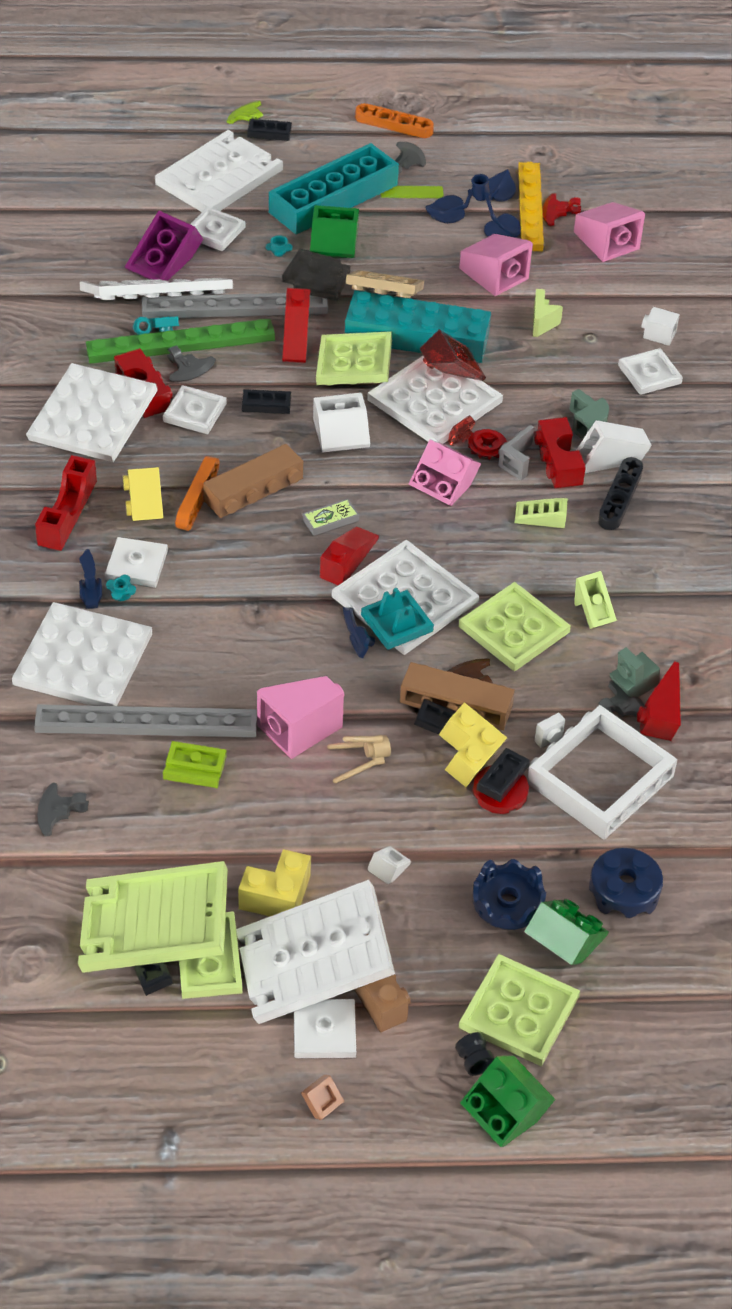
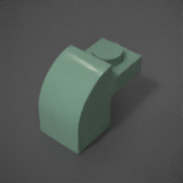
(586, 412)
(635, 673)

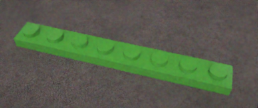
(186, 339)

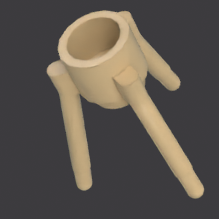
(374, 746)

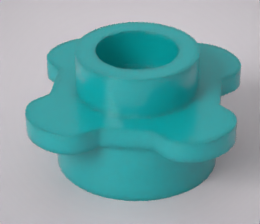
(279, 245)
(123, 593)

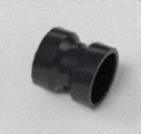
(473, 1050)

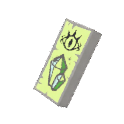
(330, 517)

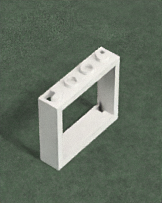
(577, 806)

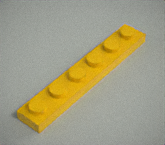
(530, 204)

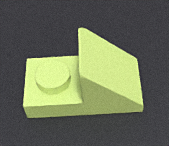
(545, 315)
(594, 598)

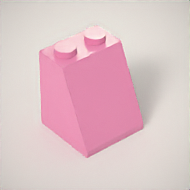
(610, 230)
(497, 262)
(300, 713)

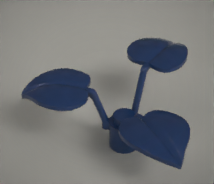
(499, 187)

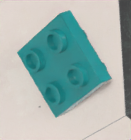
(397, 619)

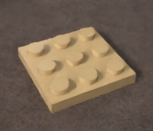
(384, 283)

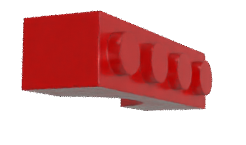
(57, 523)

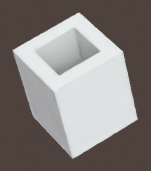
(660, 325)

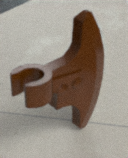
(472, 669)

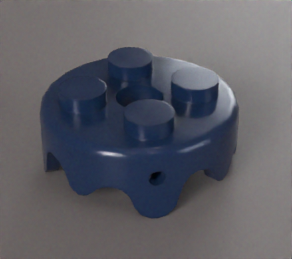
(512, 879)
(615, 894)

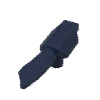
(90, 587)
(359, 635)

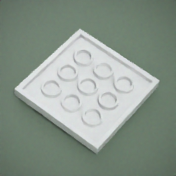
(433, 400)
(92, 412)
(409, 569)
(82, 656)

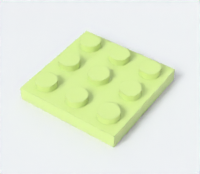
(354, 358)
(514, 626)
(519, 1009)

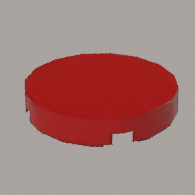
(513, 800)

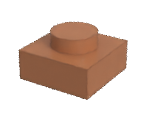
(322, 1097)

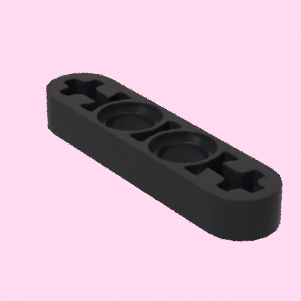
(621, 493)

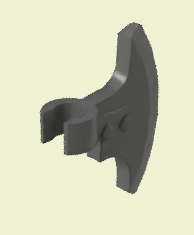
(409, 155)
(188, 365)
(621, 702)
(56, 808)

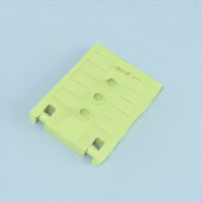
(154, 917)

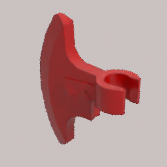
(554, 209)

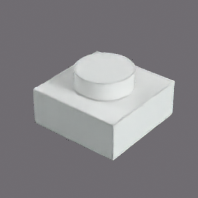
(549, 730)

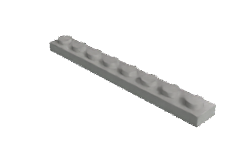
(224, 305)
(146, 720)

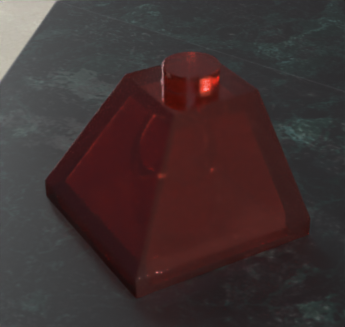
(450, 357)

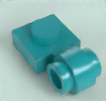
(163, 323)

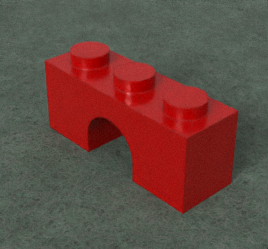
(138, 366)
(562, 465)

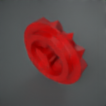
(487, 437)

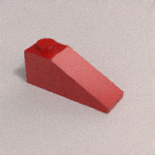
(296, 325)
(346, 554)
(661, 712)

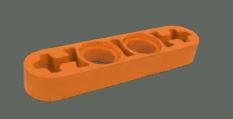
(373, 116)
(195, 498)

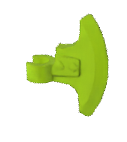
(245, 112)

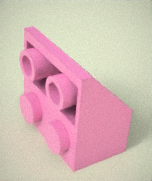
(444, 473)

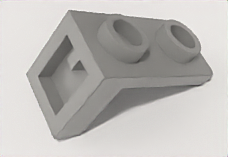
(511, 455)

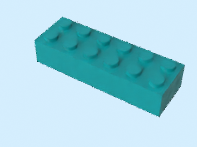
(336, 184)
(416, 321)

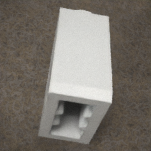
(610, 444)

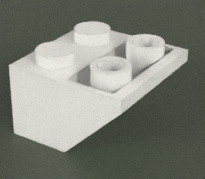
(341, 422)

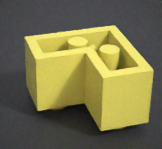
(144, 494)
(474, 740)
(275, 891)

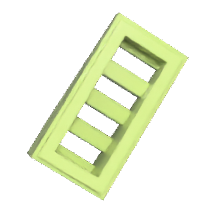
(550, 512)

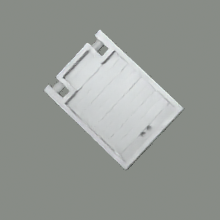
(218, 172)
(314, 952)

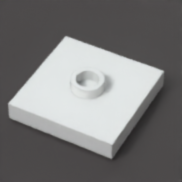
(218, 228)
(650, 371)
(194, 409)
(138, 559)
(325, 1030)

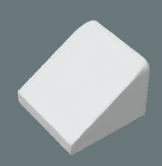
(388, 864)

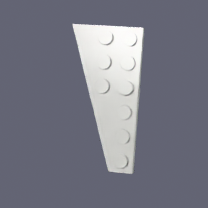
(151, 288)

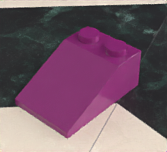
(164, 248)

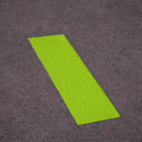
(414, 192)

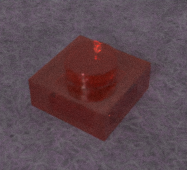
(461, 430)

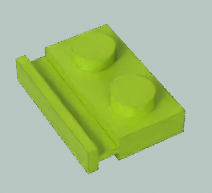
(194, 764)

